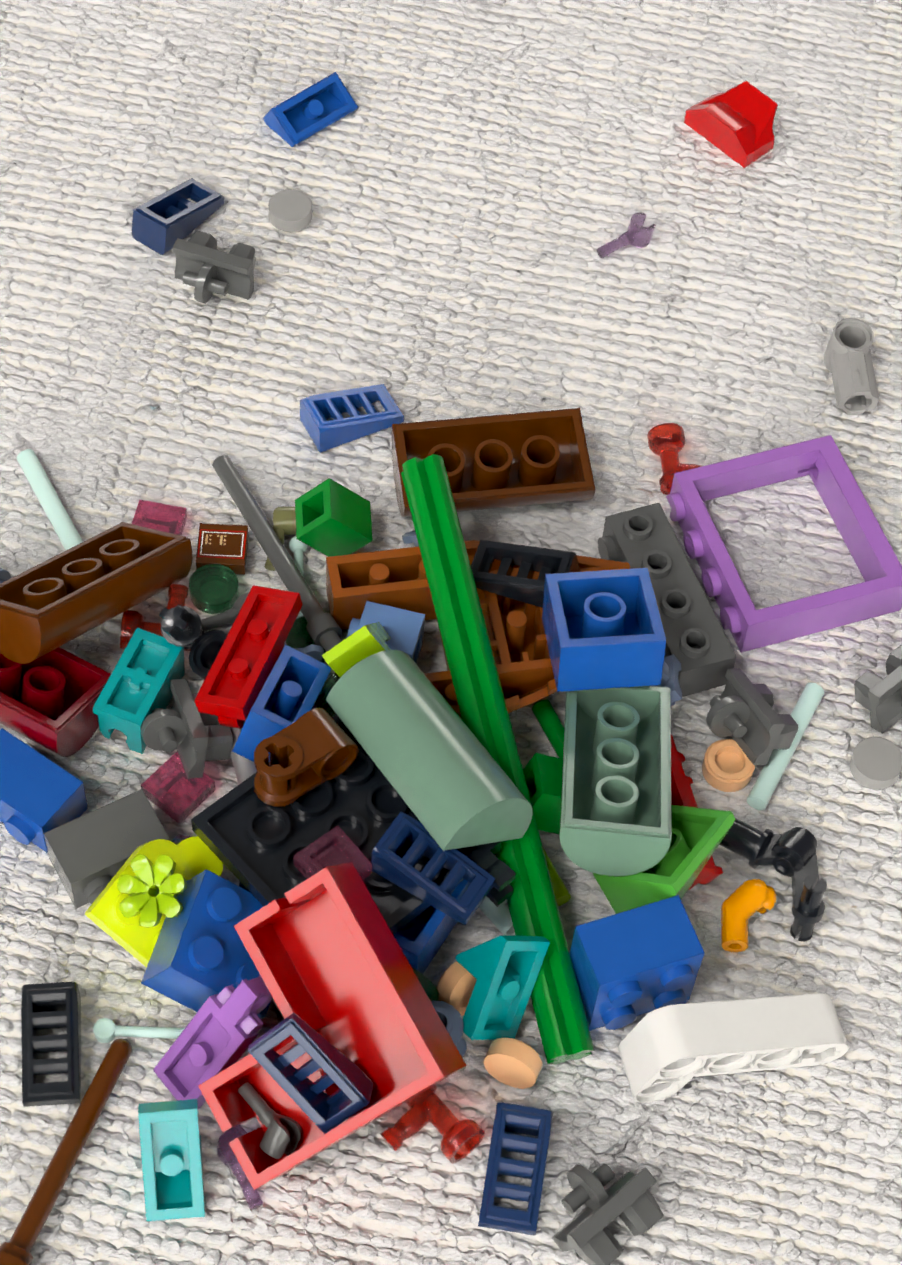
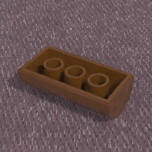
(501, 458)
(87, 587)

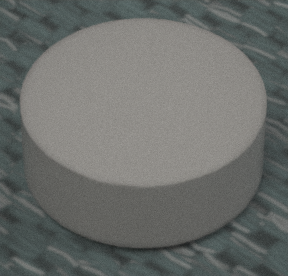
(290, 210)
(876, 763)

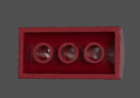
(51, 699)

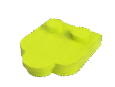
(191, 858)

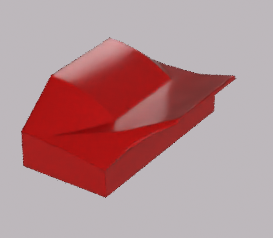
(736, 122)

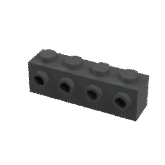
(689, 623)

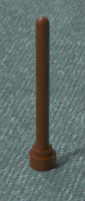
(46, 1194)

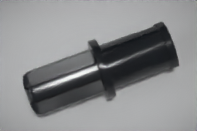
(181, 626)

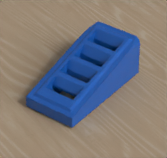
(341, 430)

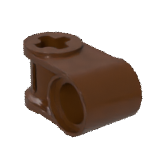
(301, 758)

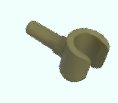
(283, 524)

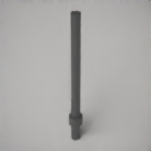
(321, 625)

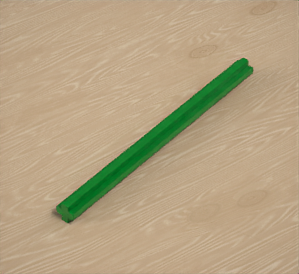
(485, 713)

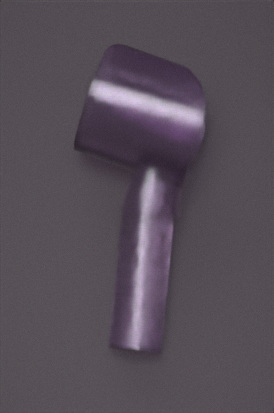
(635, 236)
(229, 1159)

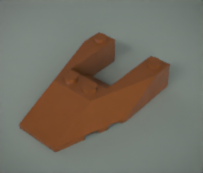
(513, 627)

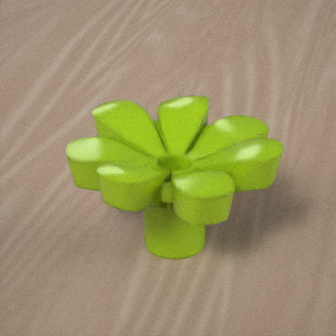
(151, 890)

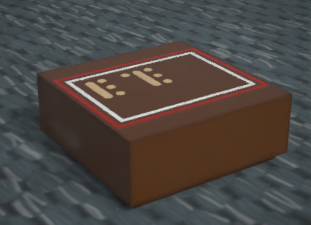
(223, 546)

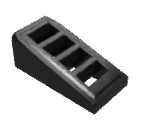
(529, 559)
(51, 1008)

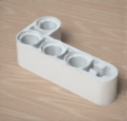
(728, 1038)

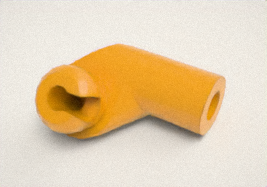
(736, 910)

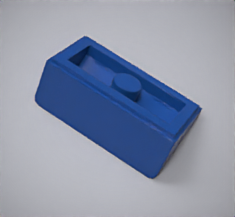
(311, 110)

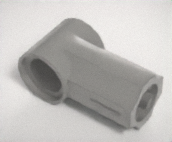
(851, 366)

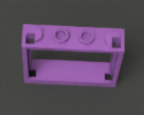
(847, 507)

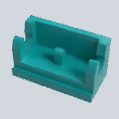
(138, 686)

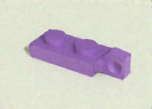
(214, 1038)

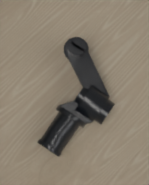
(792, 856)

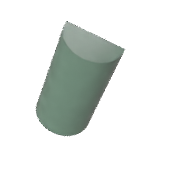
(428, 753)
(616, 779)

